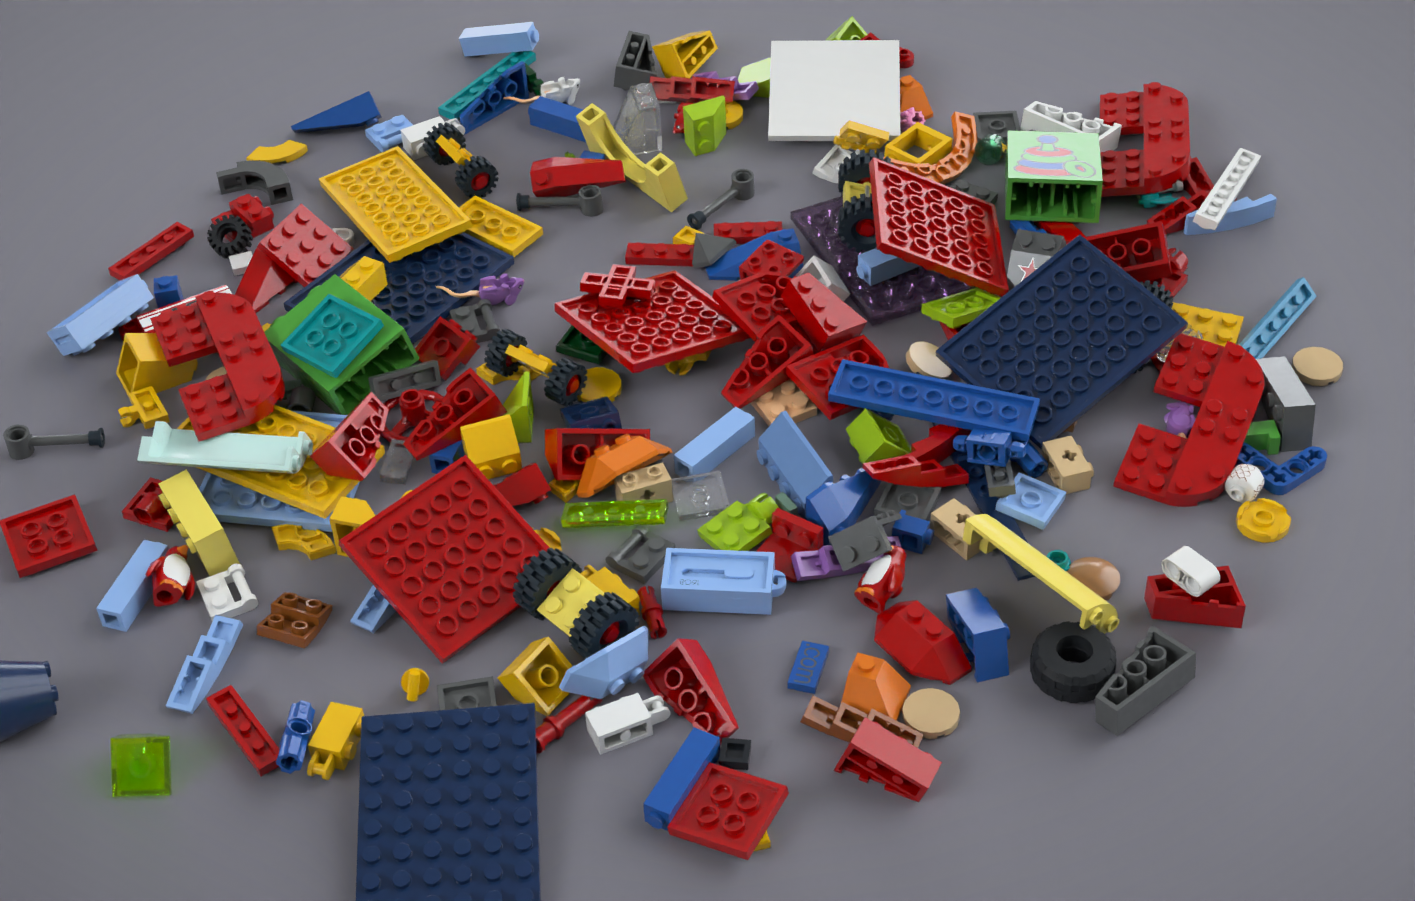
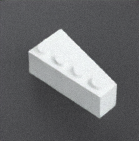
(1052, 119)

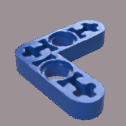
(1280, 479)

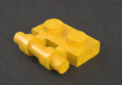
(861, 137)

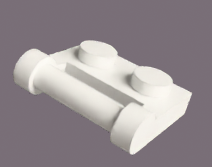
(218, 596)

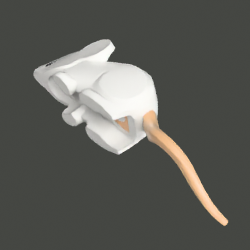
(559, 91)

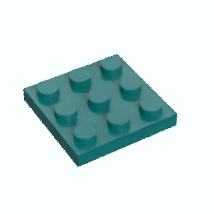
(332, 335)

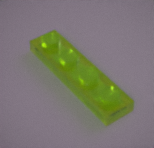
(615, 513)

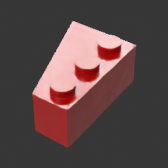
(821, 312)
(1217, 606)

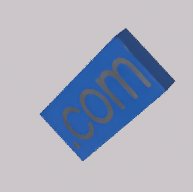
(808, 667)

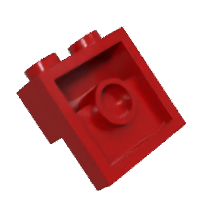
(252, 212)
(447, 346)

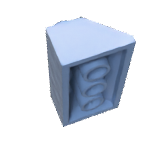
(792, 461)

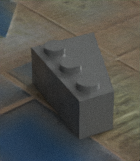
(635, 61)

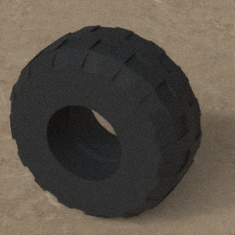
(1072, 680)

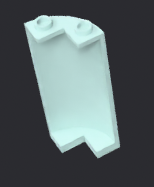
(225, 451)

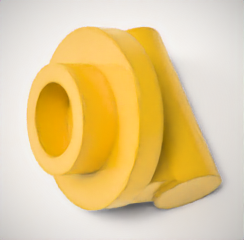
(414, 683)

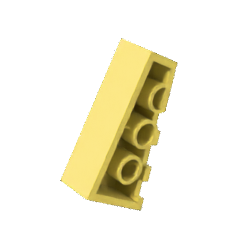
(197, 523)

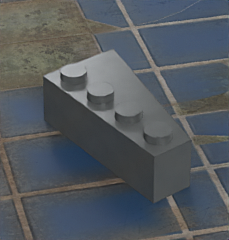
(1287, 404)
(1144, 681)

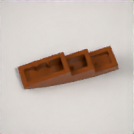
(845, 720)

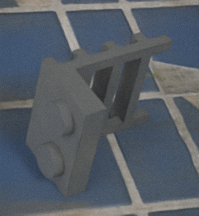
(863, 540)

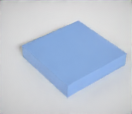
(1033, 502)

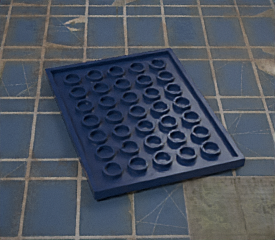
(412, 281)
(1064, 336)
(449, 806)

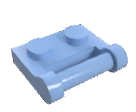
(387, 133)

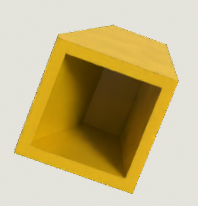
(145, 365)

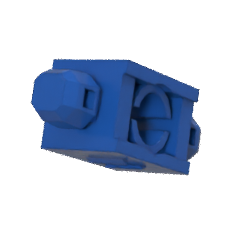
(979, 445)

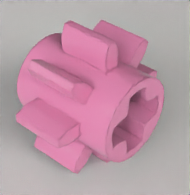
(909, 118)

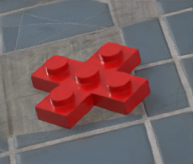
(617, 286)

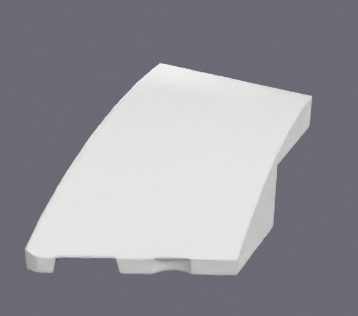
(829, 165)

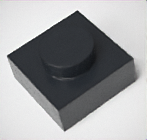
(735, 753)

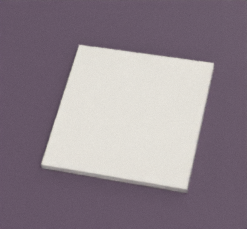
(830, 82)

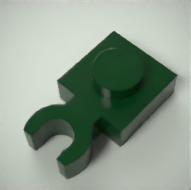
(533, 83)

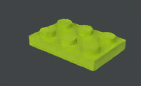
(959, 307)

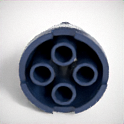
(25, 696)

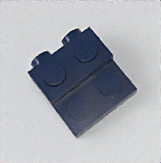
(592, 414)

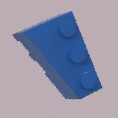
(982, 632)

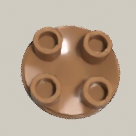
(1097, 575)

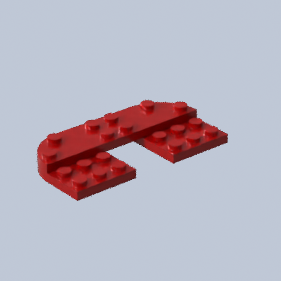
(1164, 120)
(758, 301)
(253, 375)
(1228, 390)

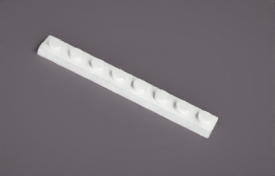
(1226, 189)

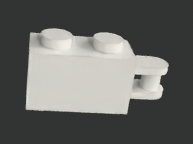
(414, 135)
(624, 721)

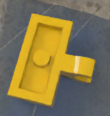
(146, 407)

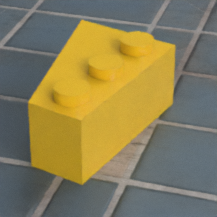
(685, 53)

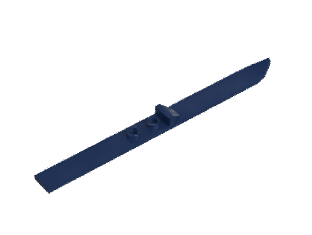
(979, 491)

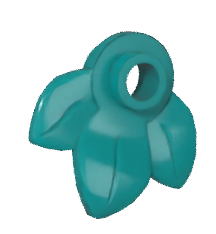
(1153, 199)

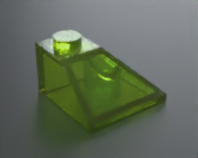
(140, 765)

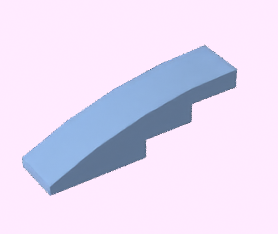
(1240, 214)
(373, 611)
(205, 665)

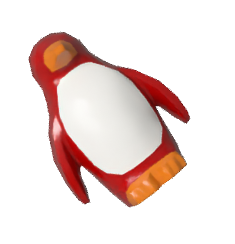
(171, 577)
(882, 580)

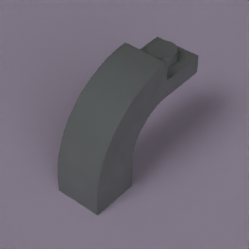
(258, 176)

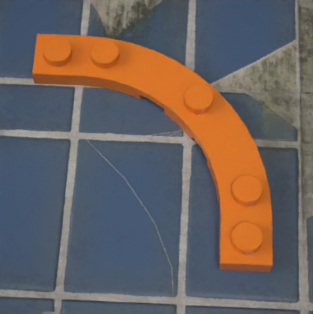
(957, 160)

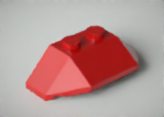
(921, 642)

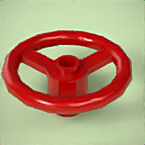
(412, 411)

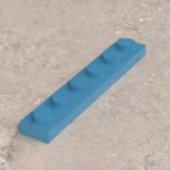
(1278, 319)

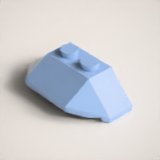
(610, 667)

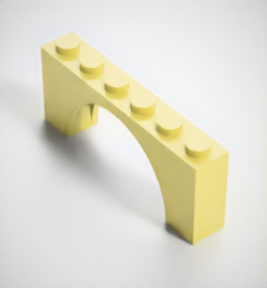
(656, 178)

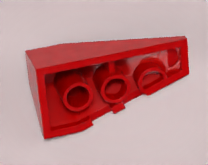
(568, 175)
(262, 280)
(766, 363)
(465, 403)
(353, 444)
(570, 447)
(524, 486)
(691, 687)

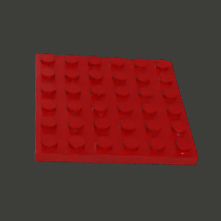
(937, 227)
(658, 330)
(447, 556)

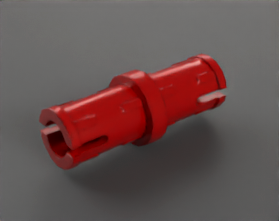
(652, 612)

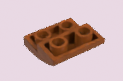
(294, 619)

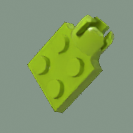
(740, 525)

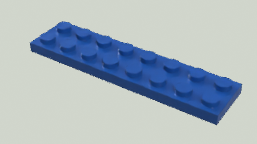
(933, 399)

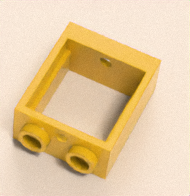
(920, 135)

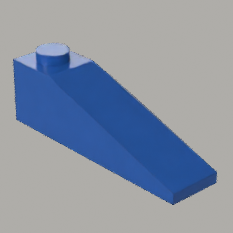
(491, 102)
(351, 113)
(728, 264)
(840, 503)

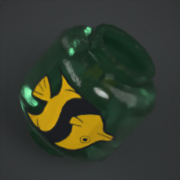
(990, 149)

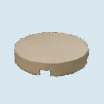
(922, 359)
(1317, 366)
(931, 712)

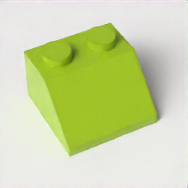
(704, 125)
(876, 438)

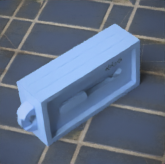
(100, 316)
(720, 581)

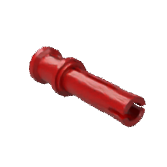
(554, 726)

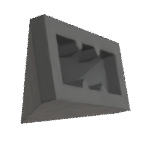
(709, 249)

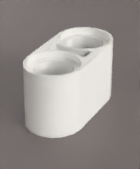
(1190, 571)

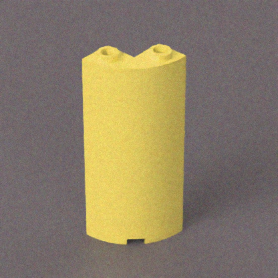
(995, 535)

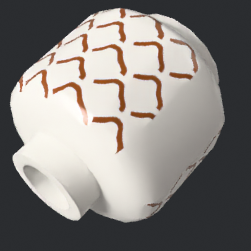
(1244, 483)

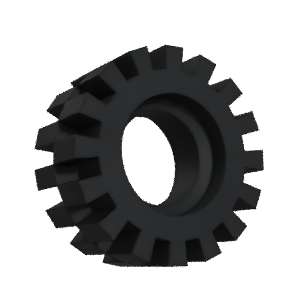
(222, 228)

